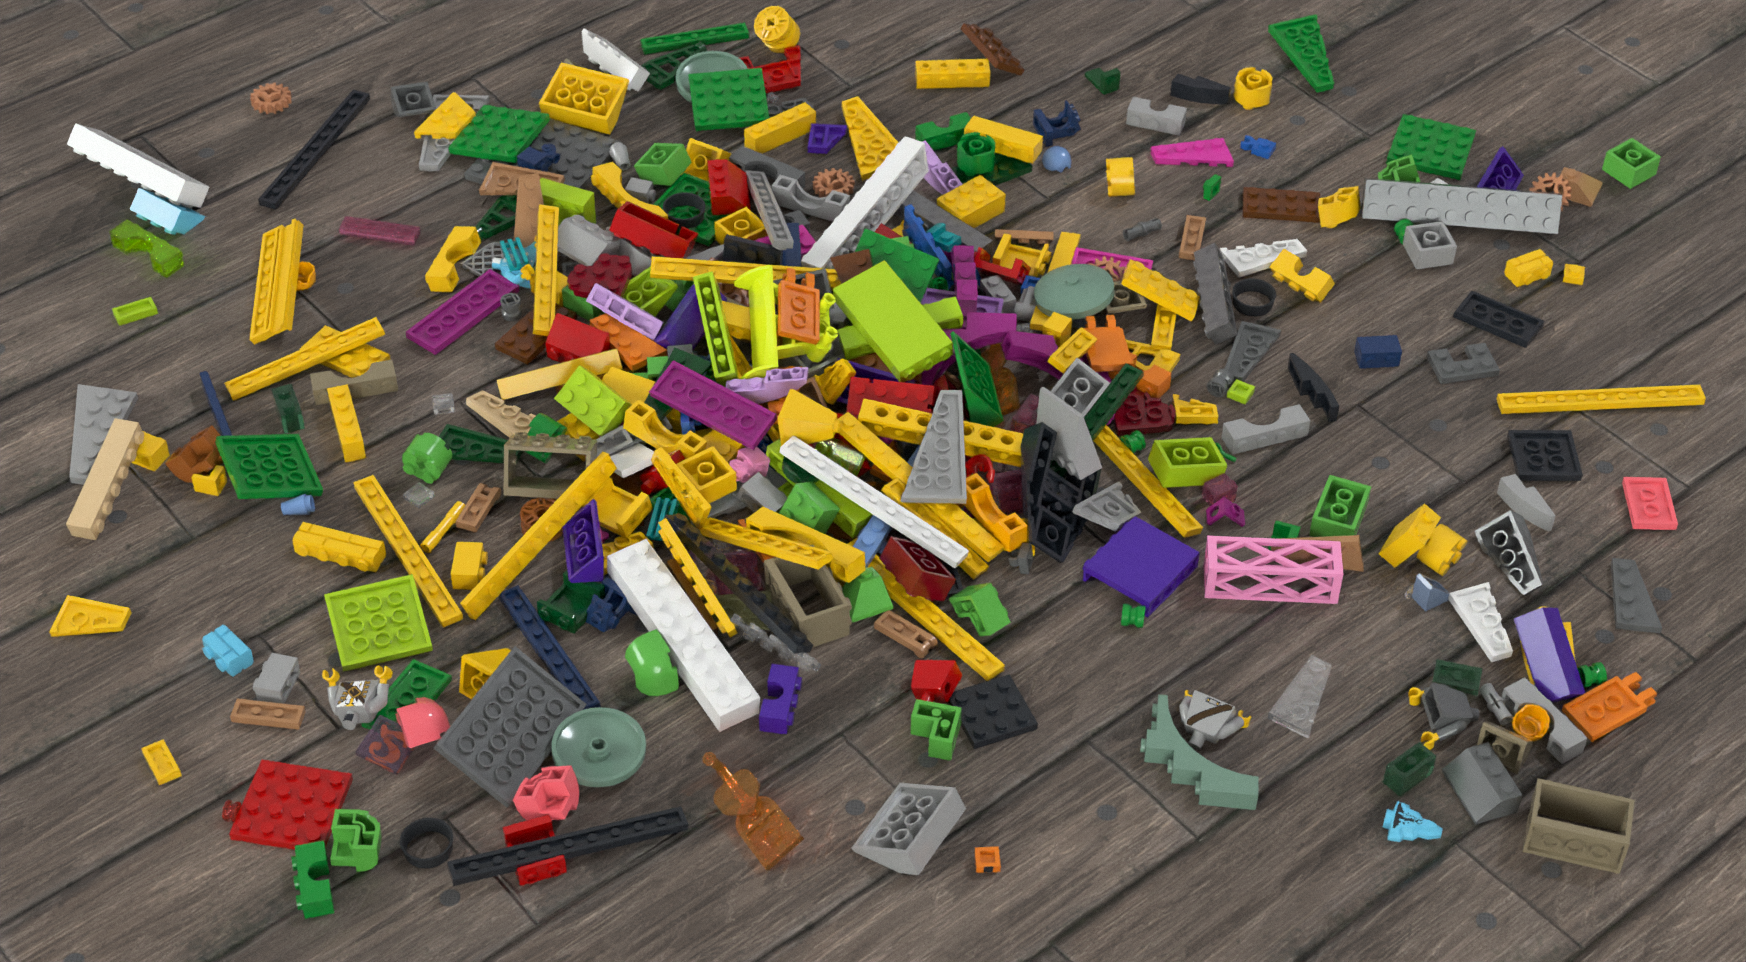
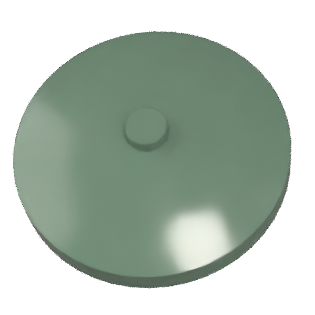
(705, 62)
(1074, 291)
(600, 746)

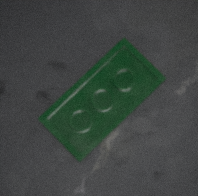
(1004, 170)

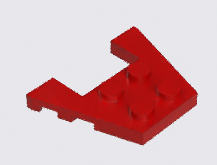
(781, 74)

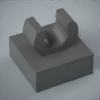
(1022, 558)

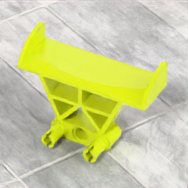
(764, 324)

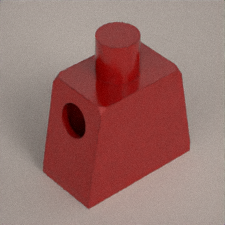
(935, 680)

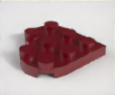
(608, 271)
(1143, 414)

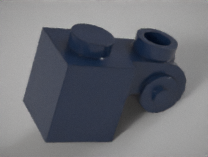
(537, 160)

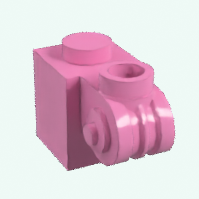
(749, 463)

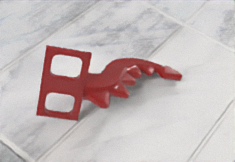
(979, 462)

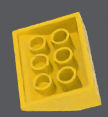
(584, 98)

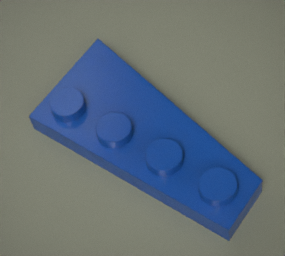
(925, 242)

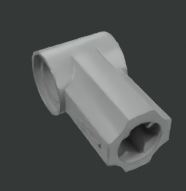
(1026, 305)

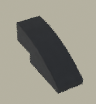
(1199, 90)

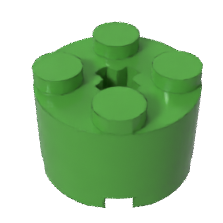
(426, 457)

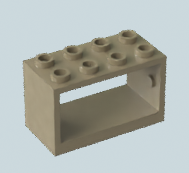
(537, 486)
(820, 626)
(1575, 842)

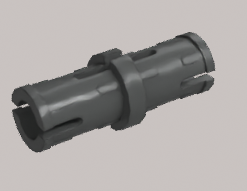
(1142, 229)

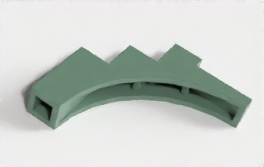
(1212, 783)

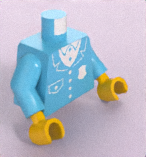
(522, 276)

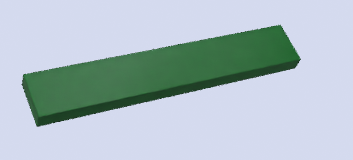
(685, 39)

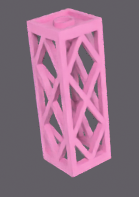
(1287, 571)

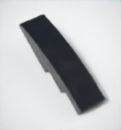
(1311, 384)

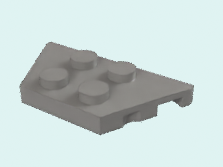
(1108, 508)

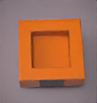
(987, 859)

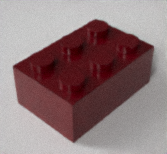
(917, 569)

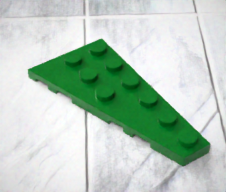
(1306, 49)

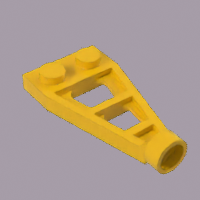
(1163, 357)

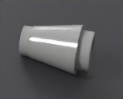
(619, 154)

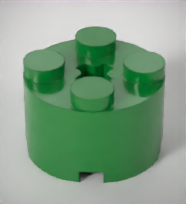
(976, 154)
(545, 424)

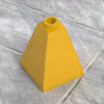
(806, 420)
(477, 669)

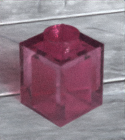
(1218, 488)

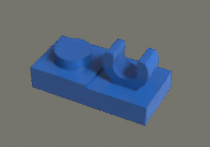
(688, 424)

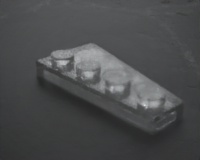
(769, 643)

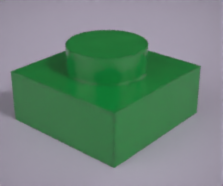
(1212, 187)

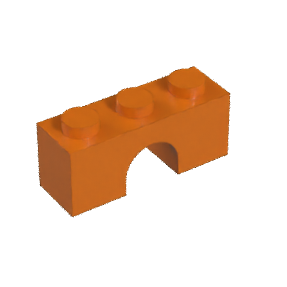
(1155, 380)

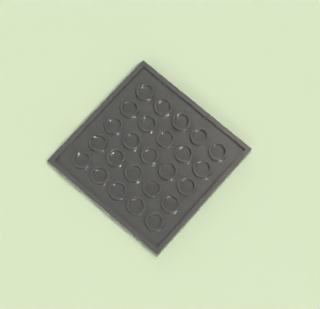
(577, 150)

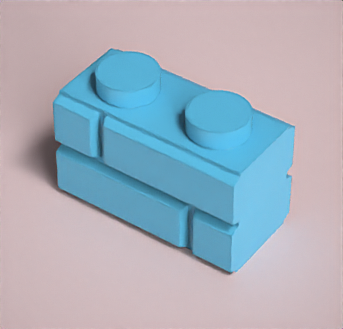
(227, 650)

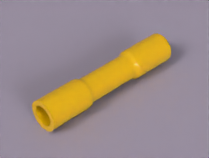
(435, 536)

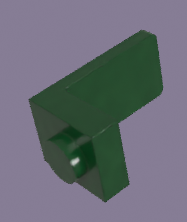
(1104, 81)

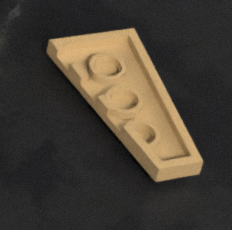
(505, 418)

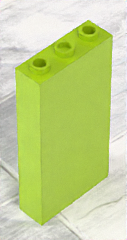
(893, 322)

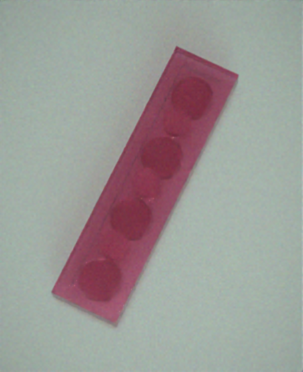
(379, 230)

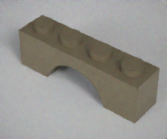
(377, 380)

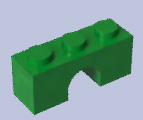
(943, 137)
(314, 895)

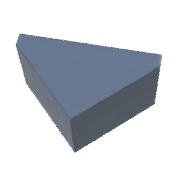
(1429, 592)

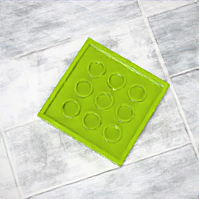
(378, 622)

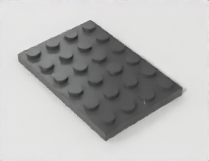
(508, 726)

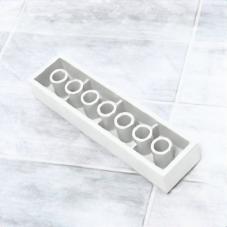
(137, 166)

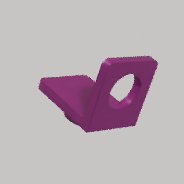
(1228, 509)

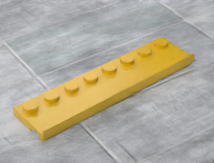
(276, 281)

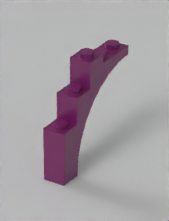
(964, 278)
(977, 331)
(1035, 351)

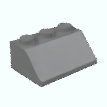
(585, 240)

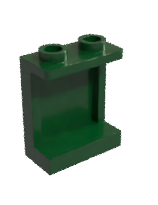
(570, 603)

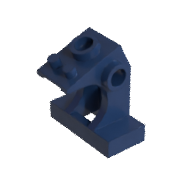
(1056, 127)
(600, 611)

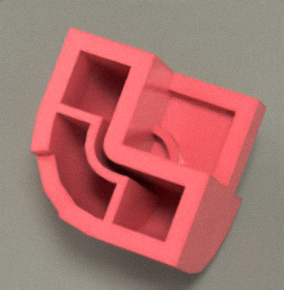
(422, 721)
(549, 792)

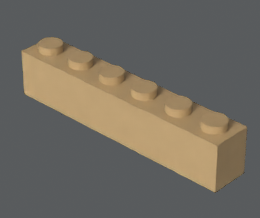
(105, 479)

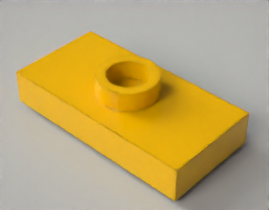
(161, 762)

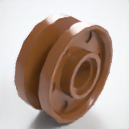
(533, 511)

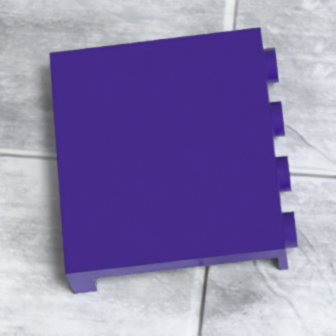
(1142, 563)

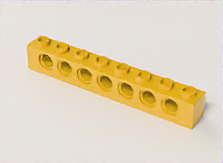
(911, 426)

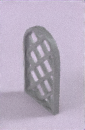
(465, 264)

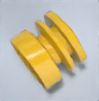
(776, 29)

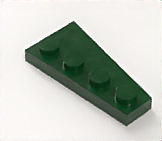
(686, 359)
(474, 445)

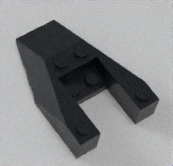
(1049, 497)

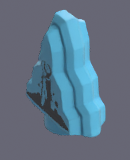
(1409, 824)

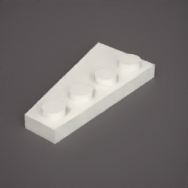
(1258, 258)
(1481, 617)

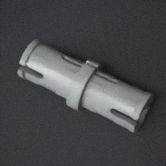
(1503, 713)

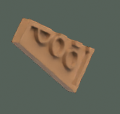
(503, 179)
(528, 200)
(1350, 549)

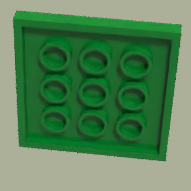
(728, 99)
(499, 133)
(1434, 145)
(691, 184)
(909, 264)
(268, 466)

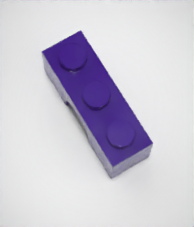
(777, 713)

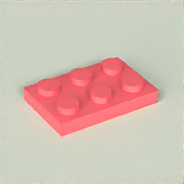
(1649, 503)

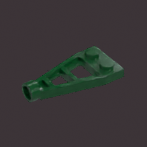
(660, 78)
(505, 201)

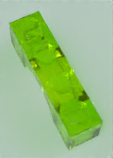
(132, 238)

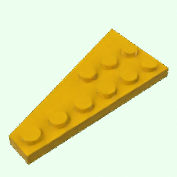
(868, 136)
(694, 576)

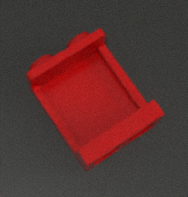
(1015, 275)
(531, 831)

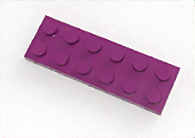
(461, 312)
(713, 405)

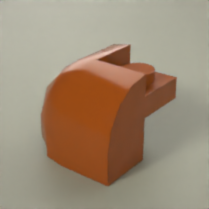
(196, 456)

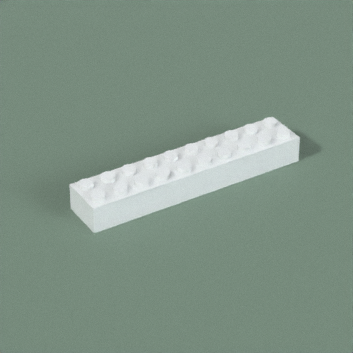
(872, 204)
(693, 645)

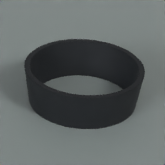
(687, 199)
(1255, 285)
(426, 825)

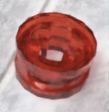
(231, 810)

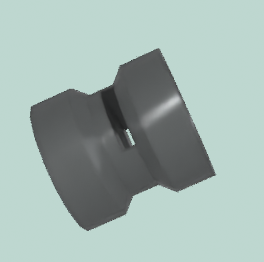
(511, 307)
(1220, 382)

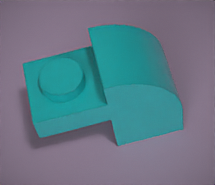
(944, 238)

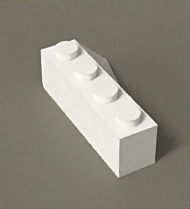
(613, 60)

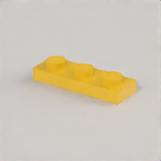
(1163, 328)
(1073, 348)

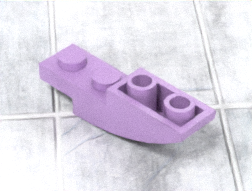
(939, 175)
(771, 387)

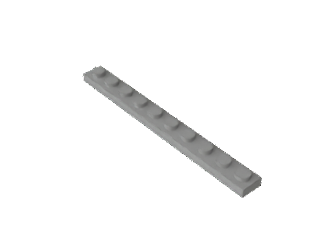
(769, 210)

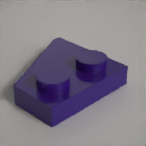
(824, 137)

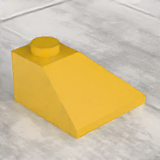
(699, 154)

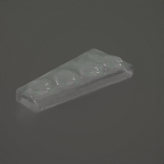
(1301, 699)

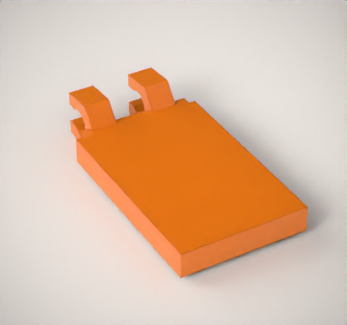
(798, 308)
(1110, 349)
(1609, 706)

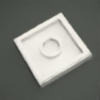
(632, 460)

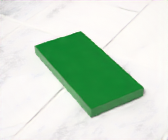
(414, 682)

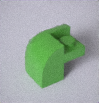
(1400, 169)
(652, 665)
(355, 839)

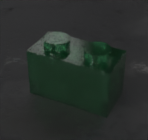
(288, 408)
(1458, 676)
(1409, 769)

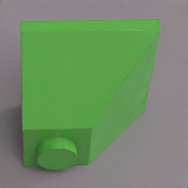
(867, 595)

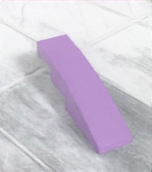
(624, 311)

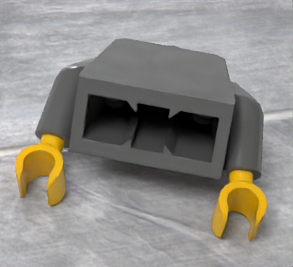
(1446, 711)

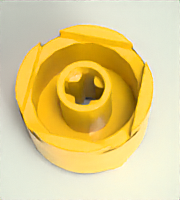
(1252, 88)
(1120, 176)
(1442, 549)

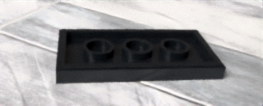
(1498, 319)

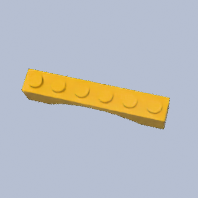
(609, 181)
(847, 560)

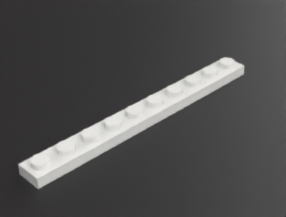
(874, 501)

